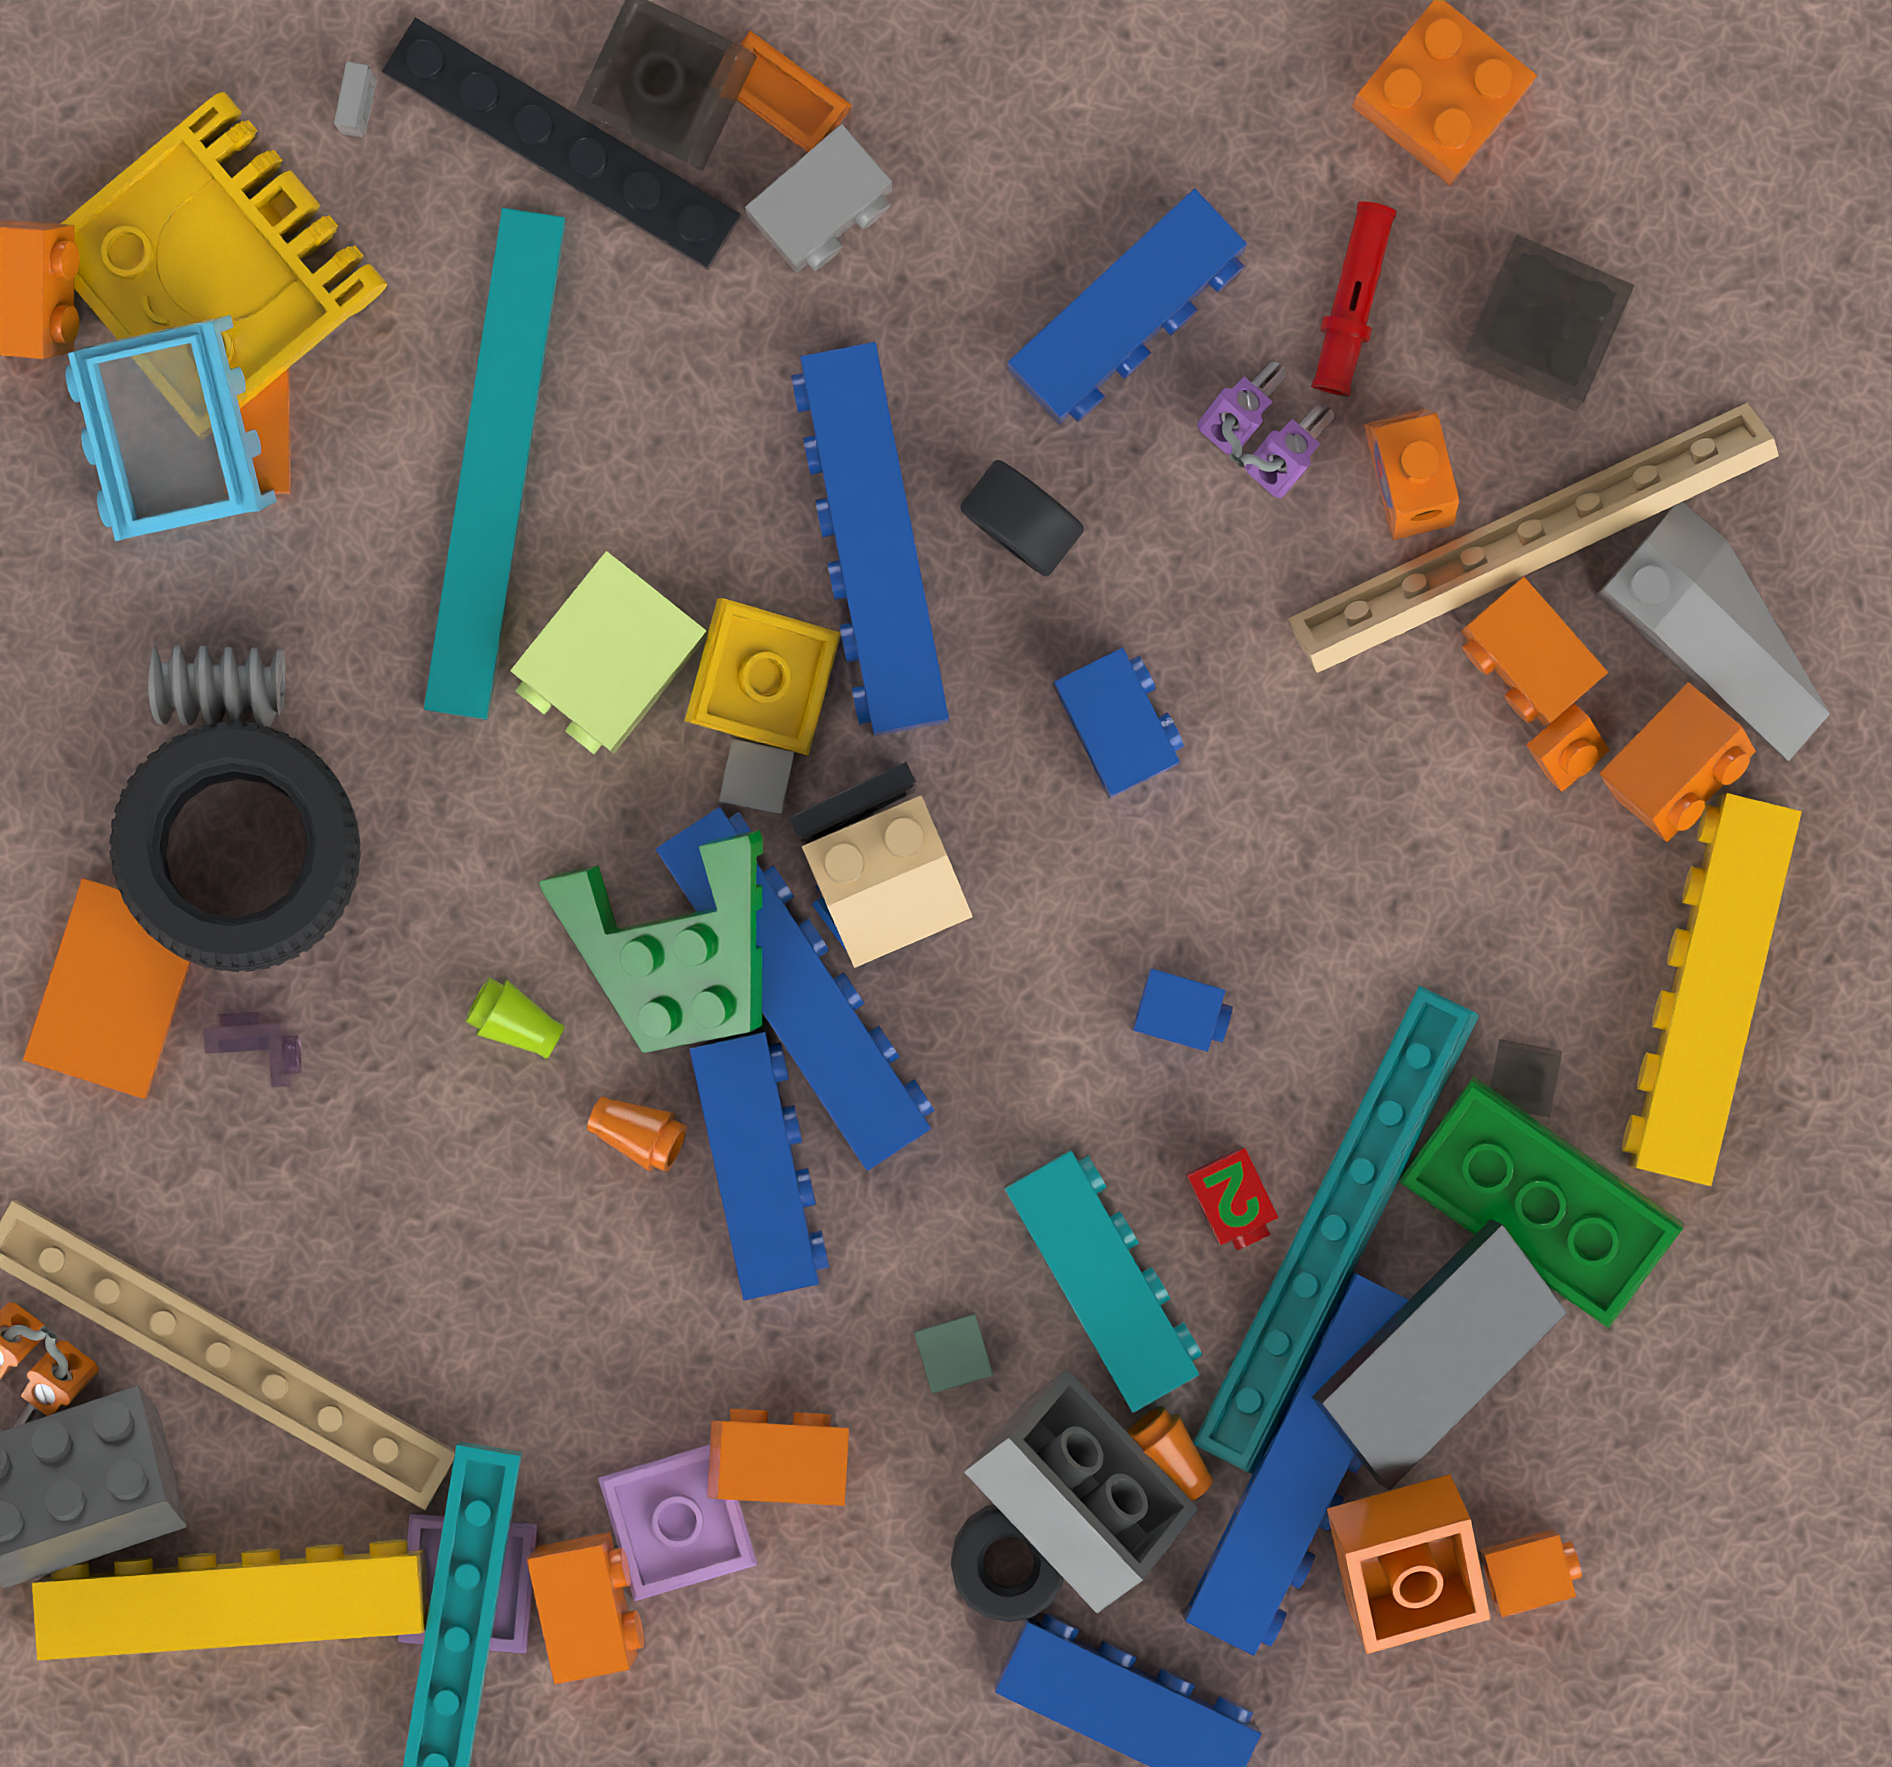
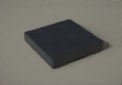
(854, 803)

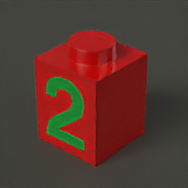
(1233, 1199)

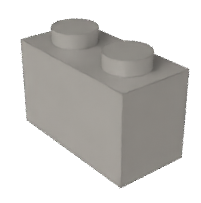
(821, 200)

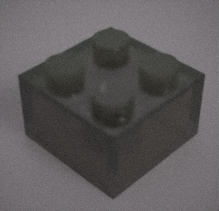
(666, 81)
(1546, 323)

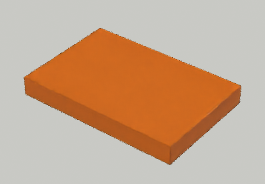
(107, 997)

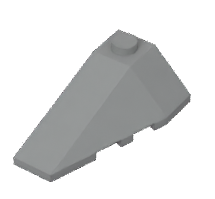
(1708, 618)

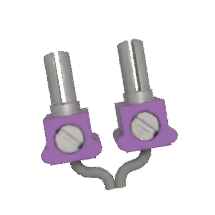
(1282, 454)

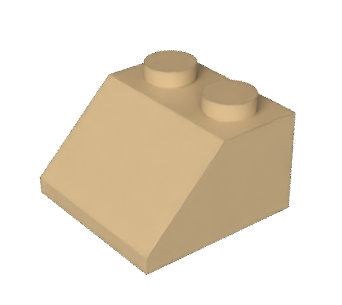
(887, 881)

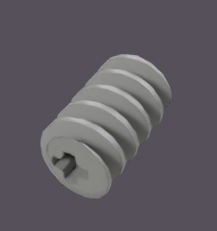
(216, 687)

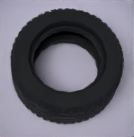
(184, 770)

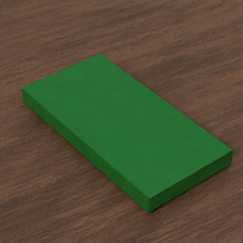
(1564, 1210)

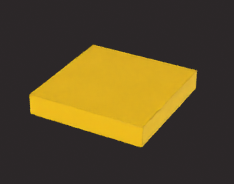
(762, 676)

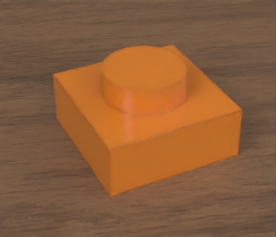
(1568, 747)

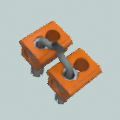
(56, 1375)

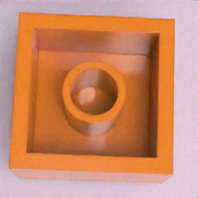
(1444, 90)
(1408, 1563)

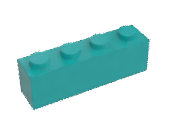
(1102, 1279)

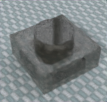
(1526, 1076)

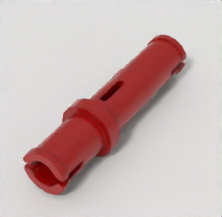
(1353, 300)

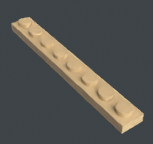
(1533, 537)
(222, 1355)

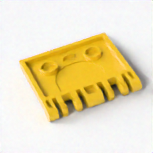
(188, 246)

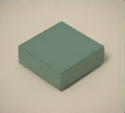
(953, 1353)

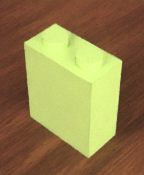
(607, 655)

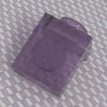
(243, 1033)

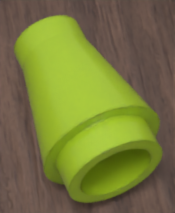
(513, 1019)

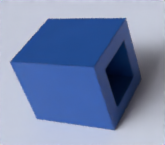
(1182, 1011)

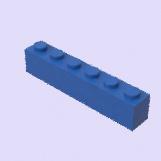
(873, 540)
(812, 1009)
(1289, 1490)

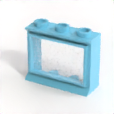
(166, 429)

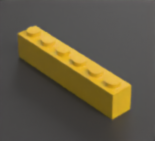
(1713, 988)
(231, 1602)

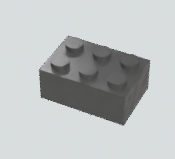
(84, 1485)
(1082, 1491)

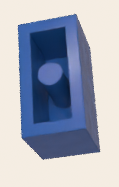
(1118, 721)

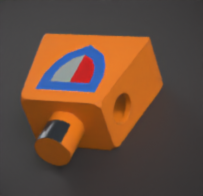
(1413, 472)

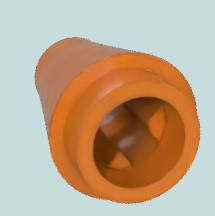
(639, 1132)
(1172, 1449)

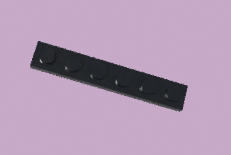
(561, 143)

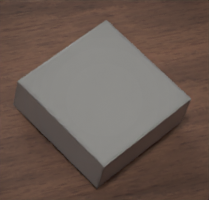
(355, 99)
(756, 777)

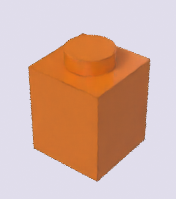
(1530, 1572)

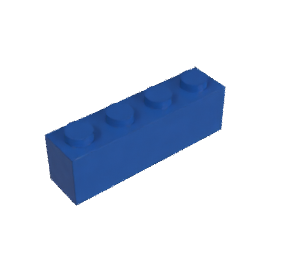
(1127, 307)
(756, 1165)
(1121, 1705)

